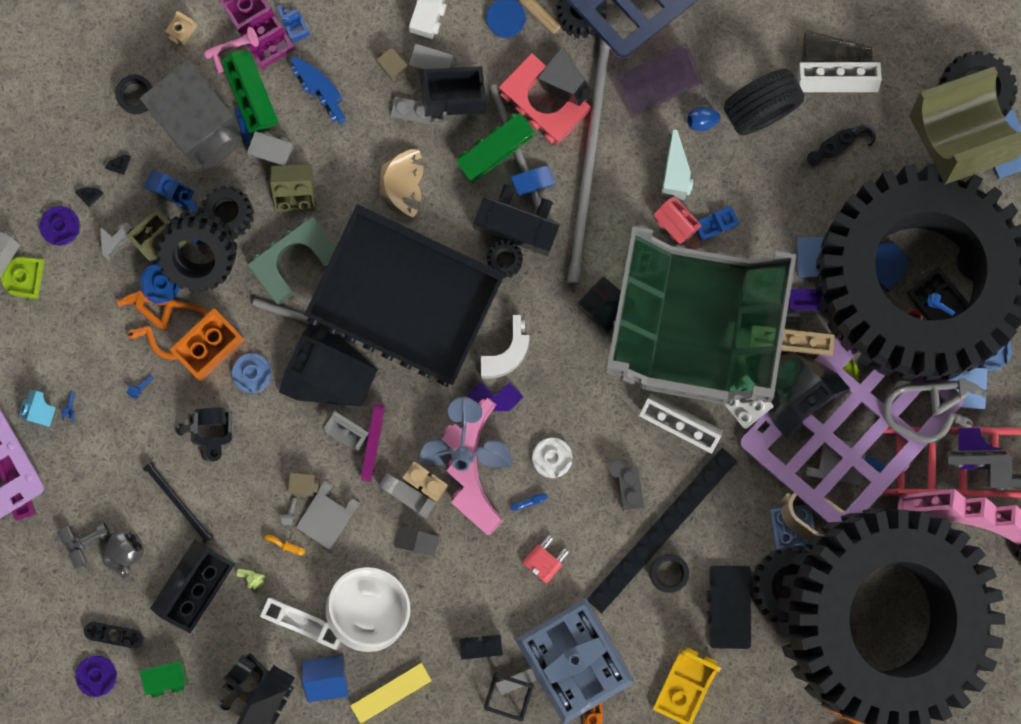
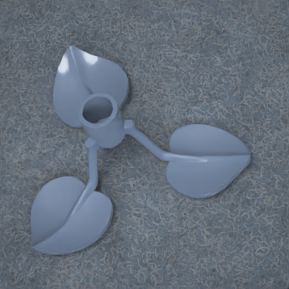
(491, 455)

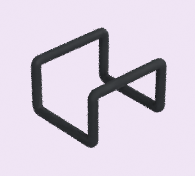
(497, 675)

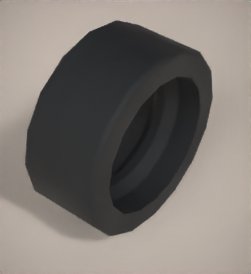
(123, 84)
(684, 573)

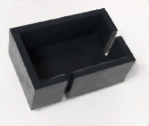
(453, 91)

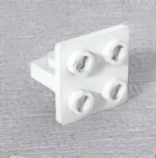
(749, 412)

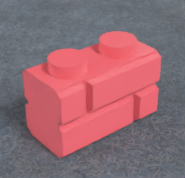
(676, 220)

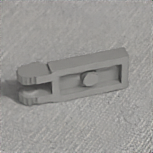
(413, 111)

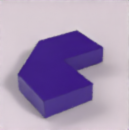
(505, 399)

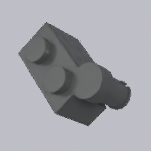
(629, 485)

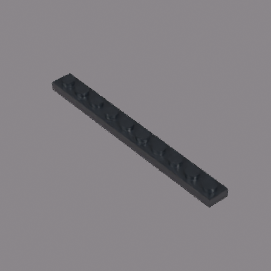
(661, 530)

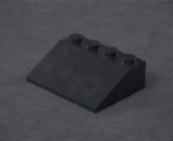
(268, 698)

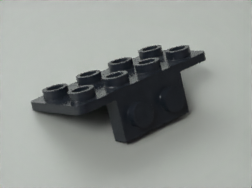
(729, 607)

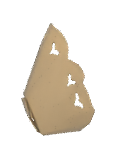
(399, 181)

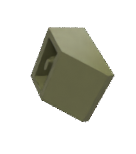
(293, 187)
(147, 234)

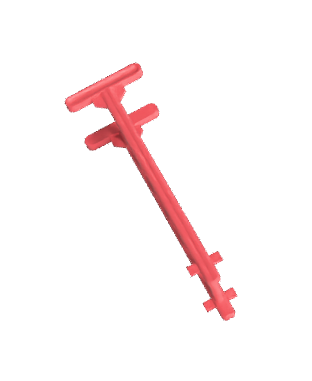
(931, 457)

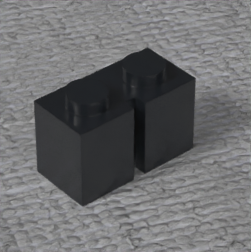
(488, 647)

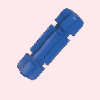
(244, 130)

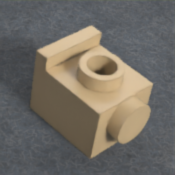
(188, 26)

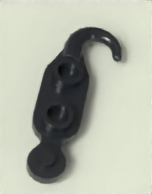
(839, 142)

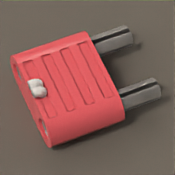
(542, 562)

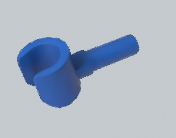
(934, 301)
(133, 391)
(69, 409)

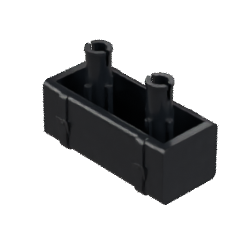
(517, 225)

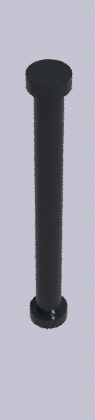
(178, 502)

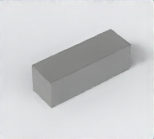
(506, 686)

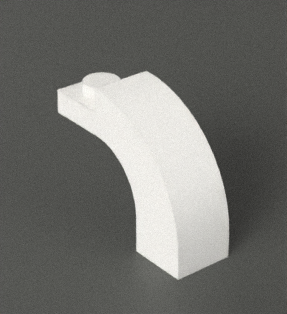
(509, 360)

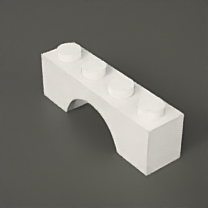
(300, 622)

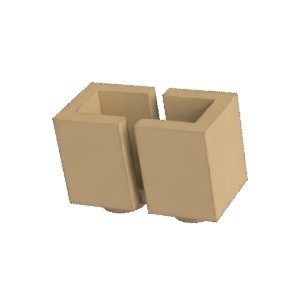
(419, 477)

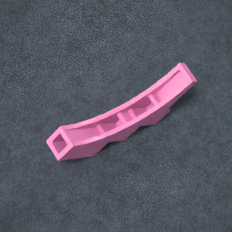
(472, 499)

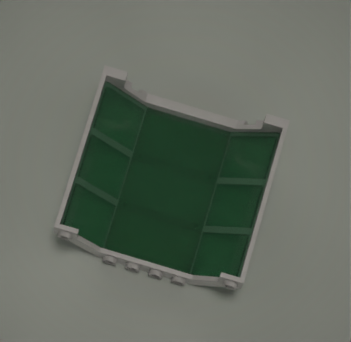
(700, 321)

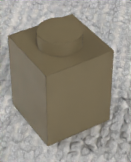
(391, 64)
(303, 484)

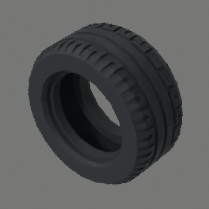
(764, 101)

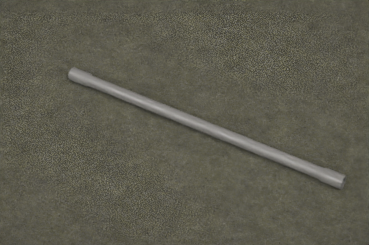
(575, 267)

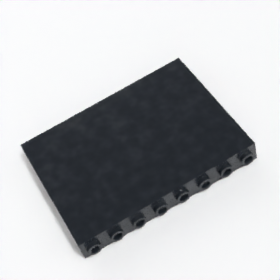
(404, 295)

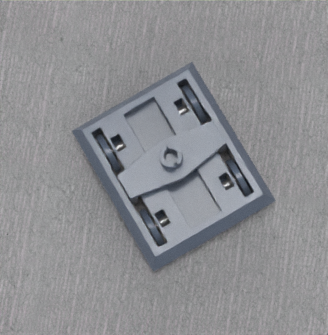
(575, 661)

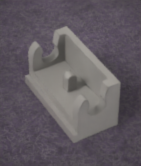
(430, 58)
(346, 432)

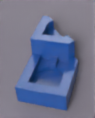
(294, 24)

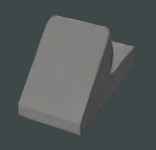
(110, 244)

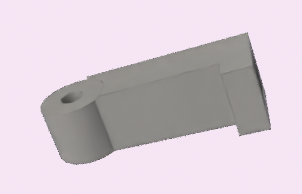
(407, 495)

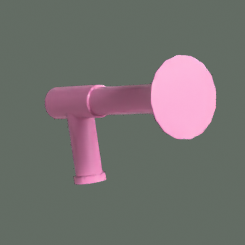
(249, 38)

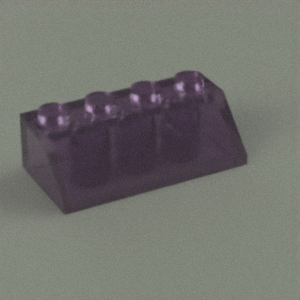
(658, 80)

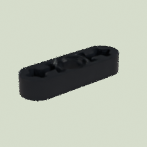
(100, 626)

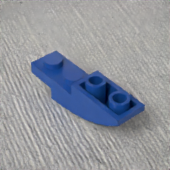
(317, 83)

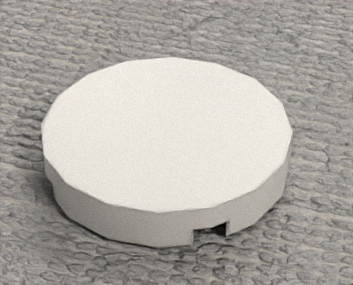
(553, 463)

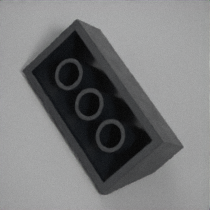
(192, 586)

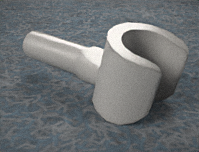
(287, 520)

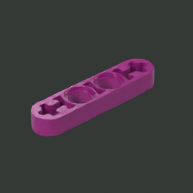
(373, 442)

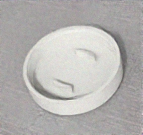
(367, 609)

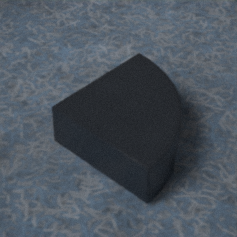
(118, 164)
(89, 195)

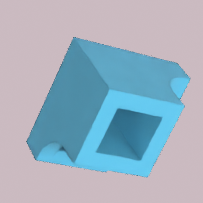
(36, 410)

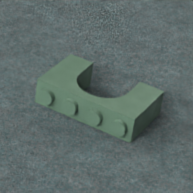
(267, 264)

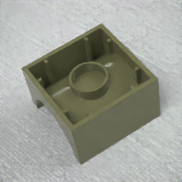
(965, 126)

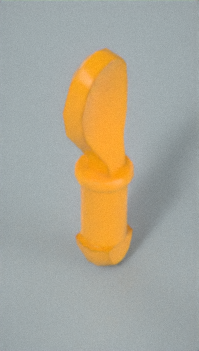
(287, 546)

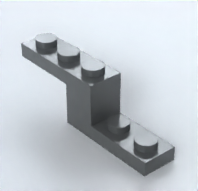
(999, 466)

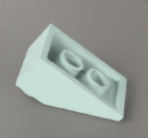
(677, 171)

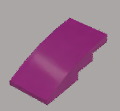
(270, 33)

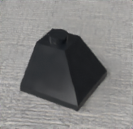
(601, 303)

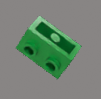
(164, 678)

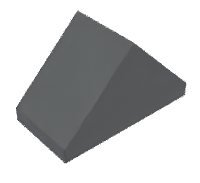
(417, 541)

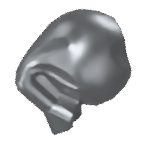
(122, 551)

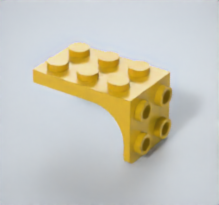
(686, 686)

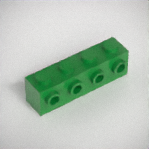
(252, 98)
(496, 147)

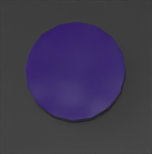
(59, 226)
(101, 679)

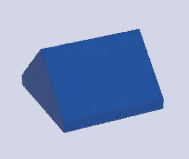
(325, 678)

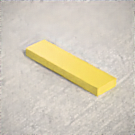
(391, 693)

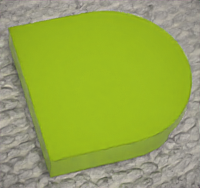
(23, 277)

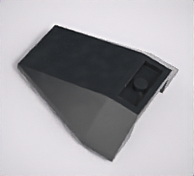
(327, 370)
(801, 390)

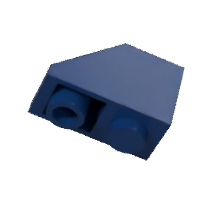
(168, 189)

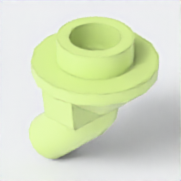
(254, 579)

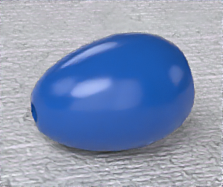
(703, 118)

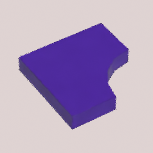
(972, 440)

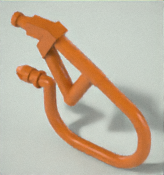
(162, 324)

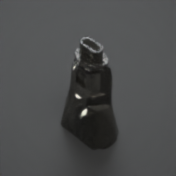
(825, 48)

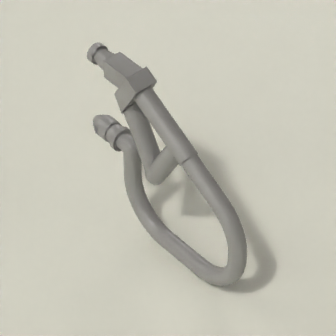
(964, 387)

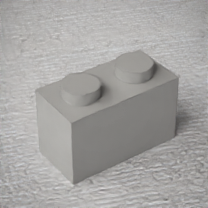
(270, 149)

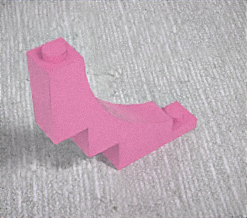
(975, 511)

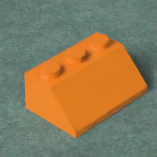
(207, 344)

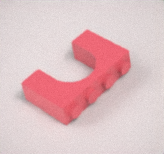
(553, 125)

